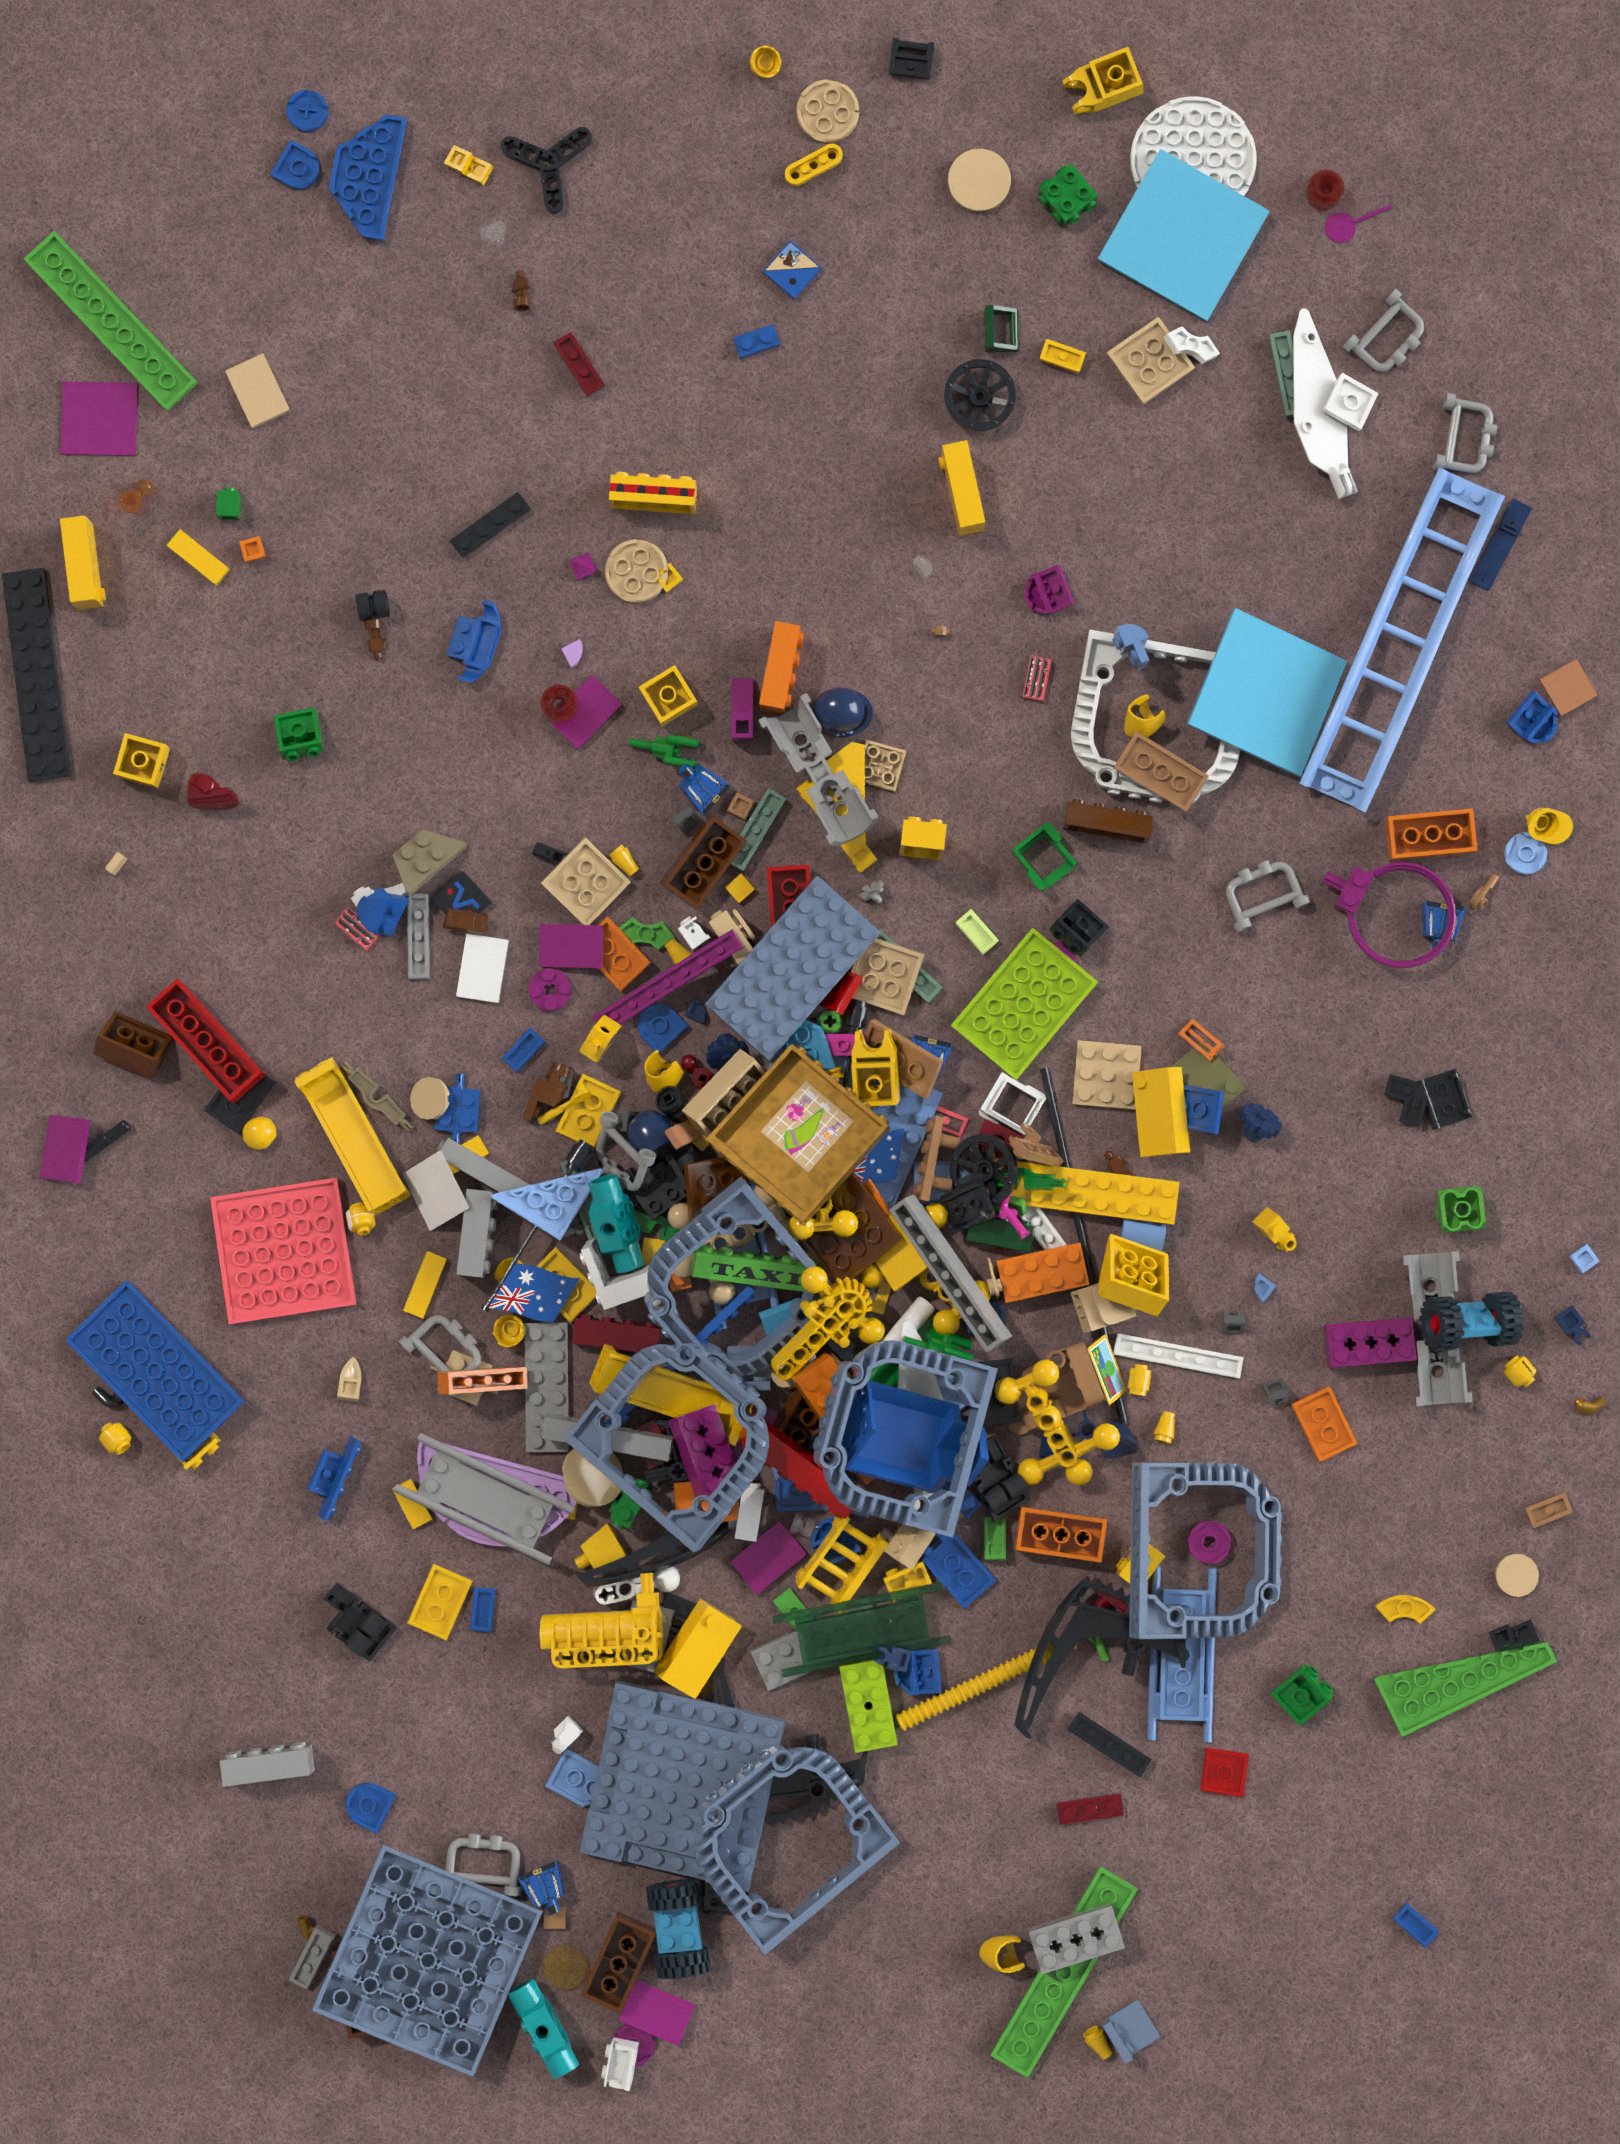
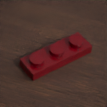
(578, 364)
(1090, 1808)

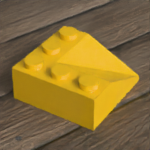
(1134, 1275)

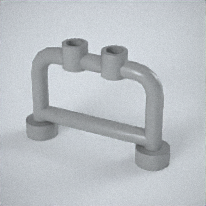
(1410, 343)
(1488, 430)
(1264, 869)
(643, 1158)
(454, 1329)
(495, 1843)

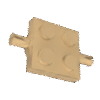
(459, 1362)

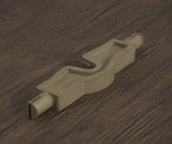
(368, 1089)

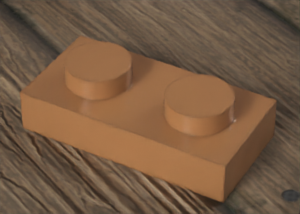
(1548, 1510)

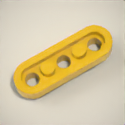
(819, 157)

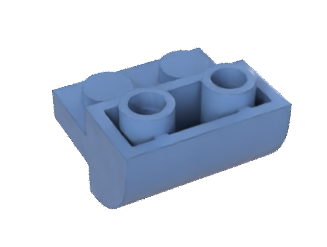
(1132, 639)
(1144, 1233)

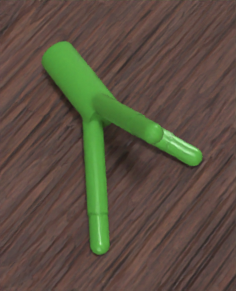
(1098, 1642)

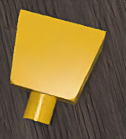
(600, 1549)

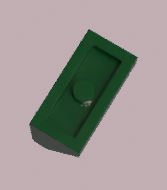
(989, 312)

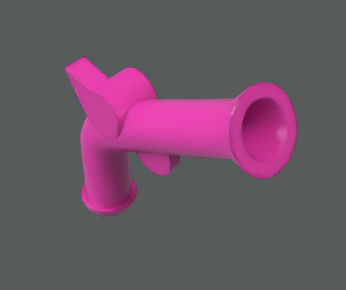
(1010, 1214)

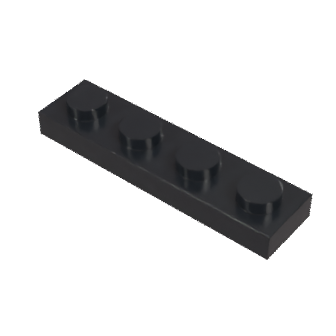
(490, 525)
(1109, 1744)

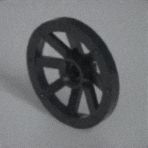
(982, 390)
(980, 1167)

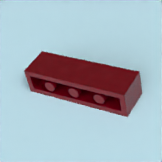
(620, 1336)

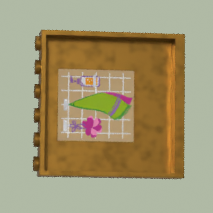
(798, 1133)

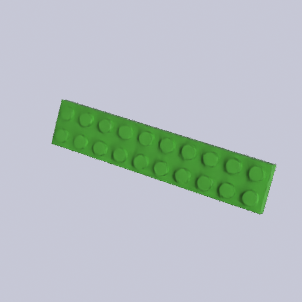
(110, 321)
(1054, 1991)

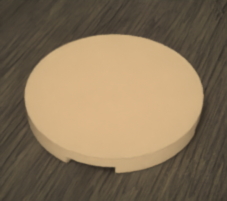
(827, 111)
(979, 180)
(632, 568)
(586, 1482)

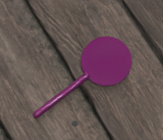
(1341, 226)

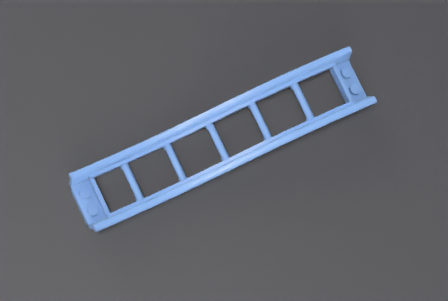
(1468, 496)

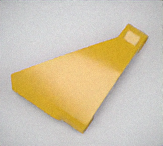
(852, 761)

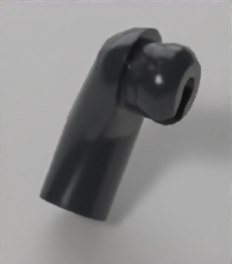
(107, 1400)

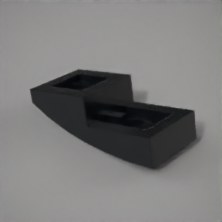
(1514, 1637)

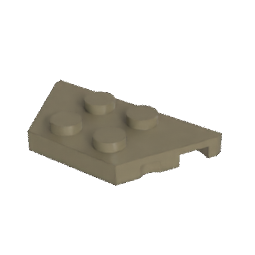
(424, 858)

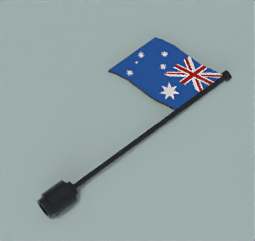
(883, 1160)
(533, 1289)

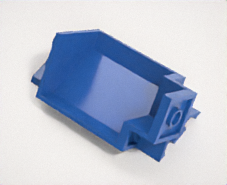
(906, 1438)

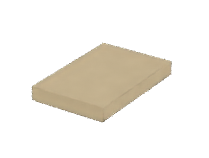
(257, 391)

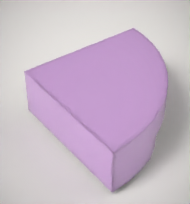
(573, 652)

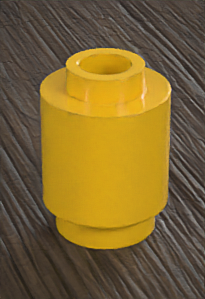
(1139, 1380)

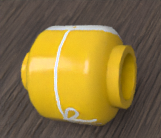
(360, 1219)

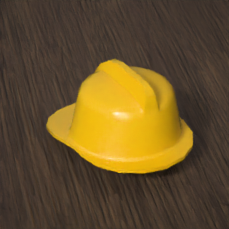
(1549, 825)

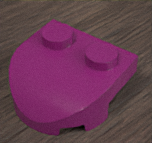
(1048, 591)

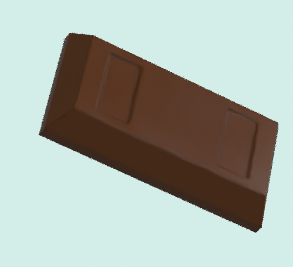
(465, 921)

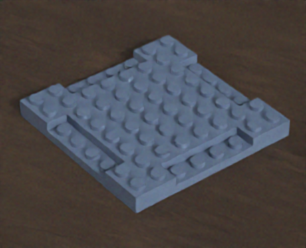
(659, 1768)
(427, 1960)

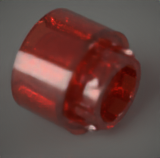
(1328, 179)
(563, 715)

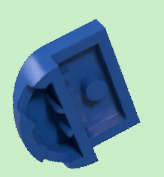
(1534, 719)
(381, 911)
(844, 1538)
(921, 1674)

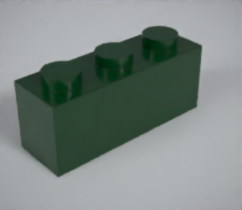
(1001, 1234)

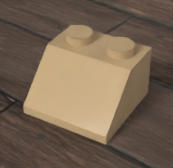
(908, 1544)

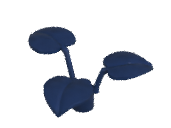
(1086, 1427)

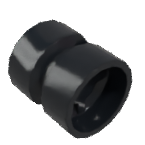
(372, 605)
(671, 1102)

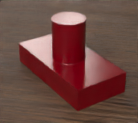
(1106, 1599)

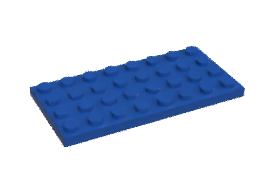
(155, 1370)

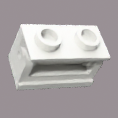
(693, 934)
(620, 2064)

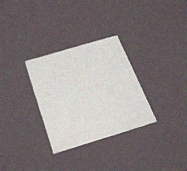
(435, 1190)

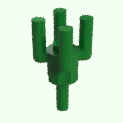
(668, 748)
(944, 1346)

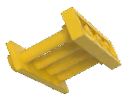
(863, 1563)

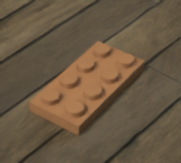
(1161, 772)
(916, 1066)

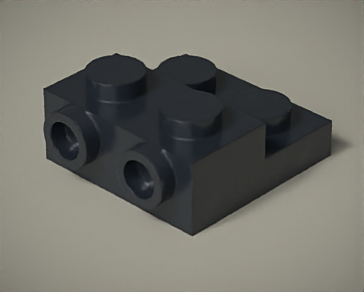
(1078, 928)

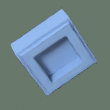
(1584, 1258)

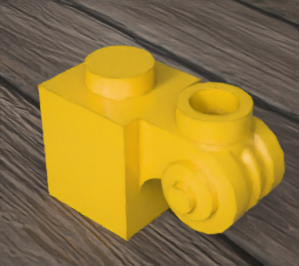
(1275, 1229)

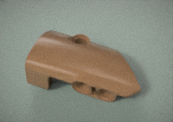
(1073, 1392)

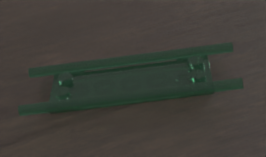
(855, 1634)

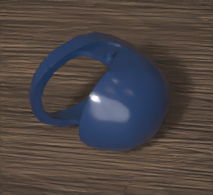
(841, 711)
(648, 1132)

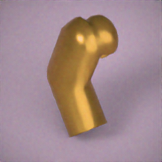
(1589, 1407)
(305, 1927)

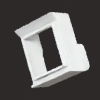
(987, 1112)

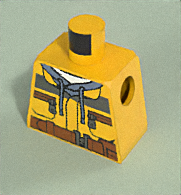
(598, 1041)

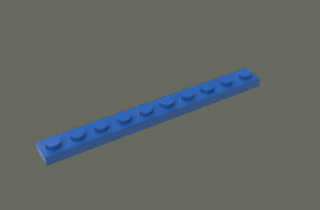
(714, 1327)

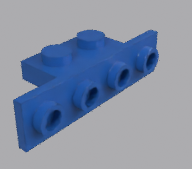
(331, 1474)

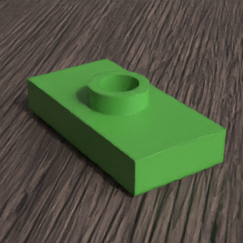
(994, 1539)
(789, 1602)

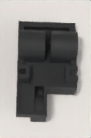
(665, 1183)
(999, 1484)
(357, 1625)

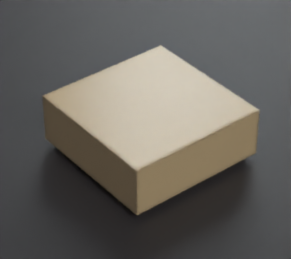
(116, 863)

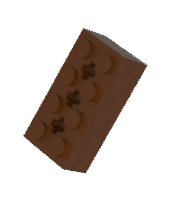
(605, 1965)

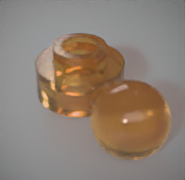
(144, 488)

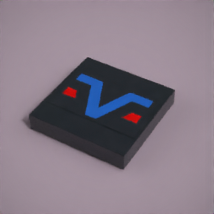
(461, 895)

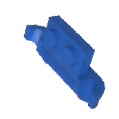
(476, 641)

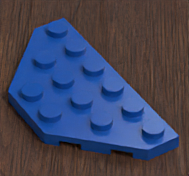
(367, 173)

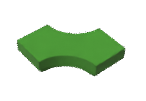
(655, 935)

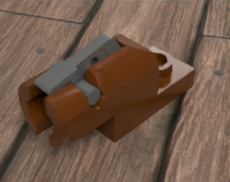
(550, 1091)

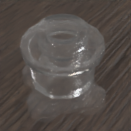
(923, 566)

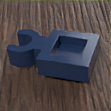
(1570, 1321)
(894, 1658)

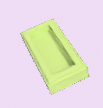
(976, 931)

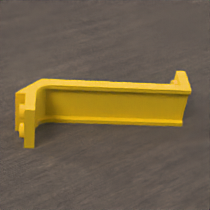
(352, 1136)
(667, 1392)

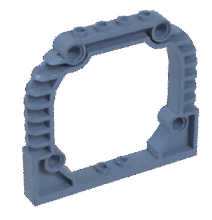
(741, 1207)
(974, 1386)
(594, 1442)
(1149, 1487)
(870, 1841)

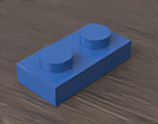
(756, 341)

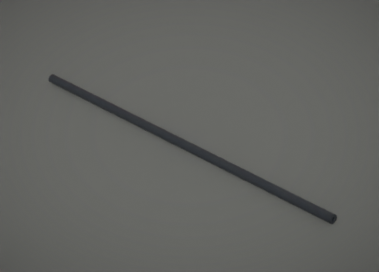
(1076, 1216)

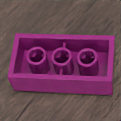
(1362, 1354)
(692, 1448)

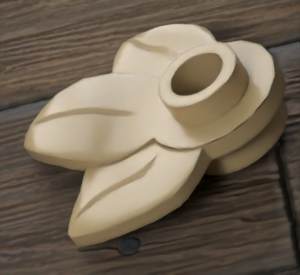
(994, 1283)

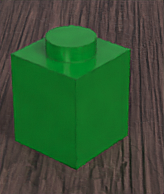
(228, 504)

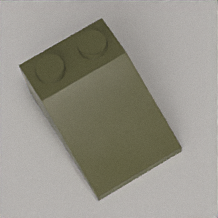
(1212, 1075)

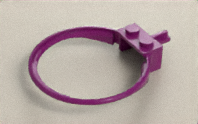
(1356, 887)

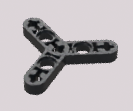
(557, 158)

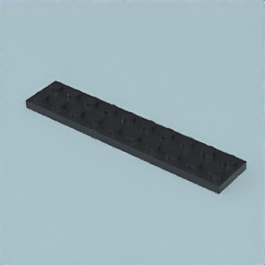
(36, 675)

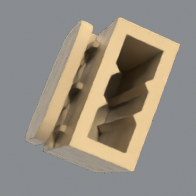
(723, 922)
(1096, 1311)

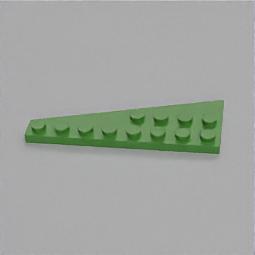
(1437, 1690)

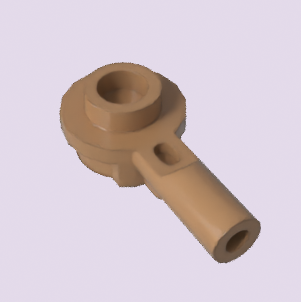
(1478, 900)

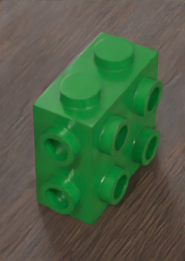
(1067, 195)
(626, 1508)

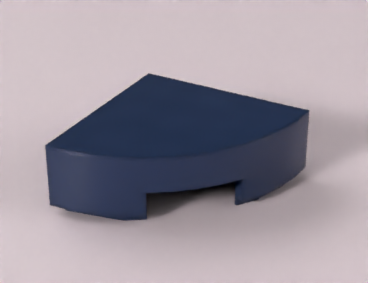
(696, 1010)

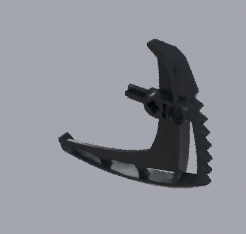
(664, 1543)
(1086, 1622)
(801, 1780)

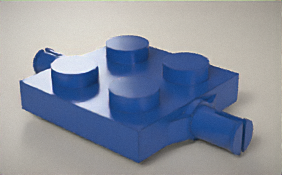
(462, 1110)

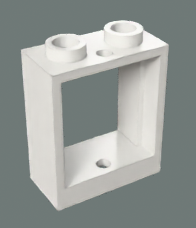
(750, 1512)

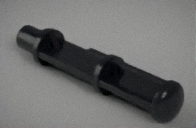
(106, 1139)

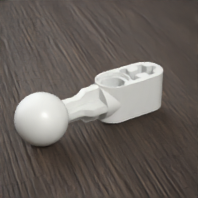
(664, 1581)

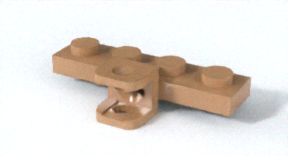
(1032, 1150)

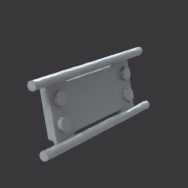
(485, 1498)

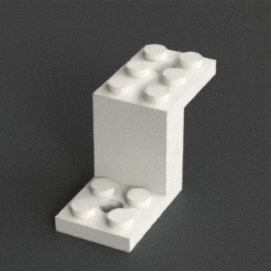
(616, 1289)

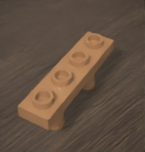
(930, 1150)

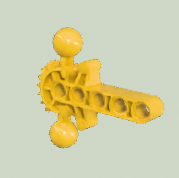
(833, 1296)

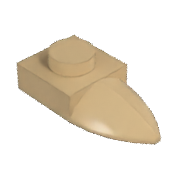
(350, 1381)

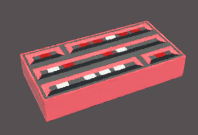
(1037, 678)
(350, 924)

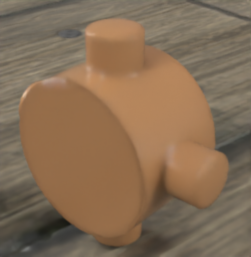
(940, 631)

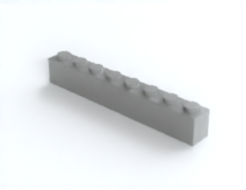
(950, 1273)

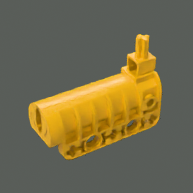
(607, 1633)

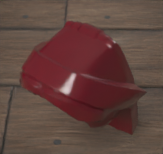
(208, 795)

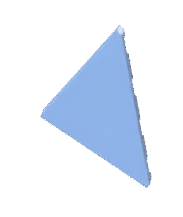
(550, 1203)

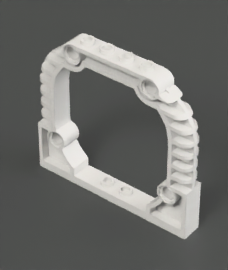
(1102, 655)

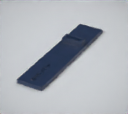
(1501, 544)

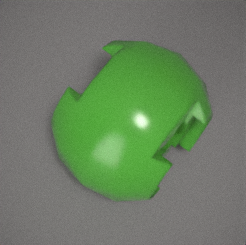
(836, 1027)

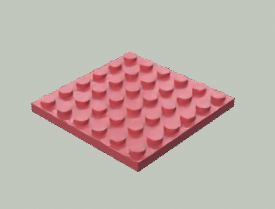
(283, 1250)

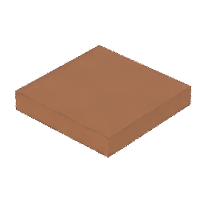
(1568, 687)

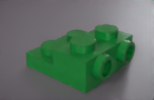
(298, 734)
(1302, 1693)

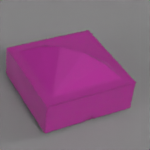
(583, 566)

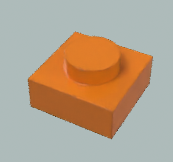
(252, 549)
(679, 1283)

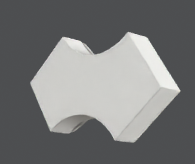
(1183, 342)

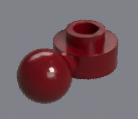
(689, 1063)

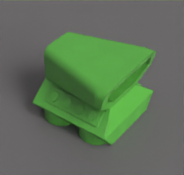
(1460, 1209)

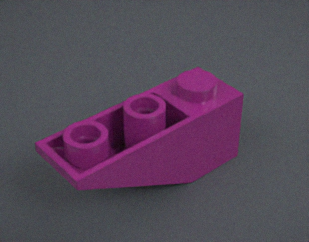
(742, 709)

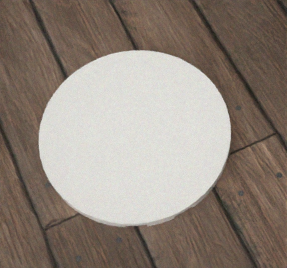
(1200, 135)

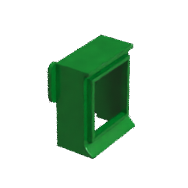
(1054, 838)

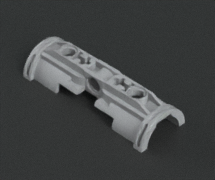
(802, 722)
(1452, 1384)

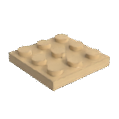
(1149, 362)
(585, 882)
(887, 975)
(1105, 1074)

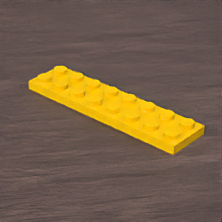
(1104, 1194)

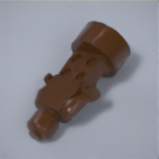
(520, 288)
(375, 642)
(1116, 1164)

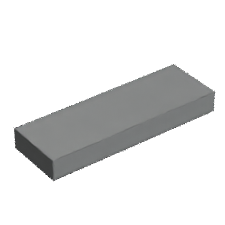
(312, 1957)

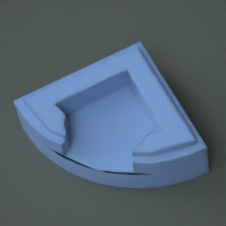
(1263, 1287)

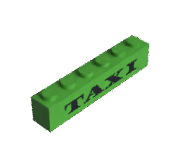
(747, 1268)

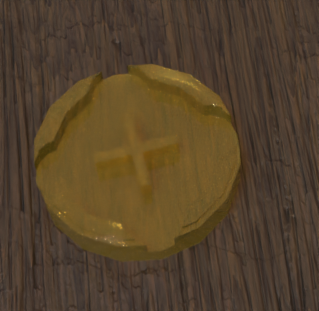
(565, 1966)

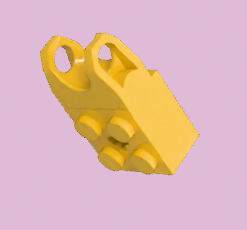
(1099, 84)
(878, 1064)

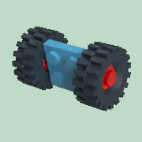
(1447, 1321)
(678, 1929)

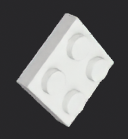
(1350, 402)

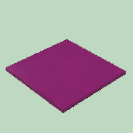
(99, 418)

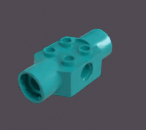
(615, 1223)
(535, 2012)

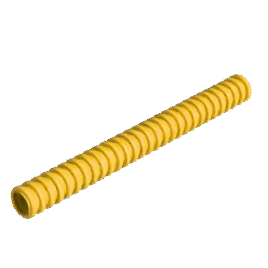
(969, 1689)

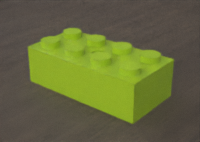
(872, 1727)

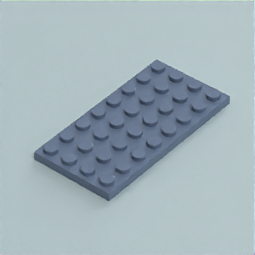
(792, 968)

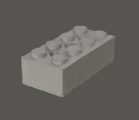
(476, 1234)
(267, 1765)
(1082, 1925)

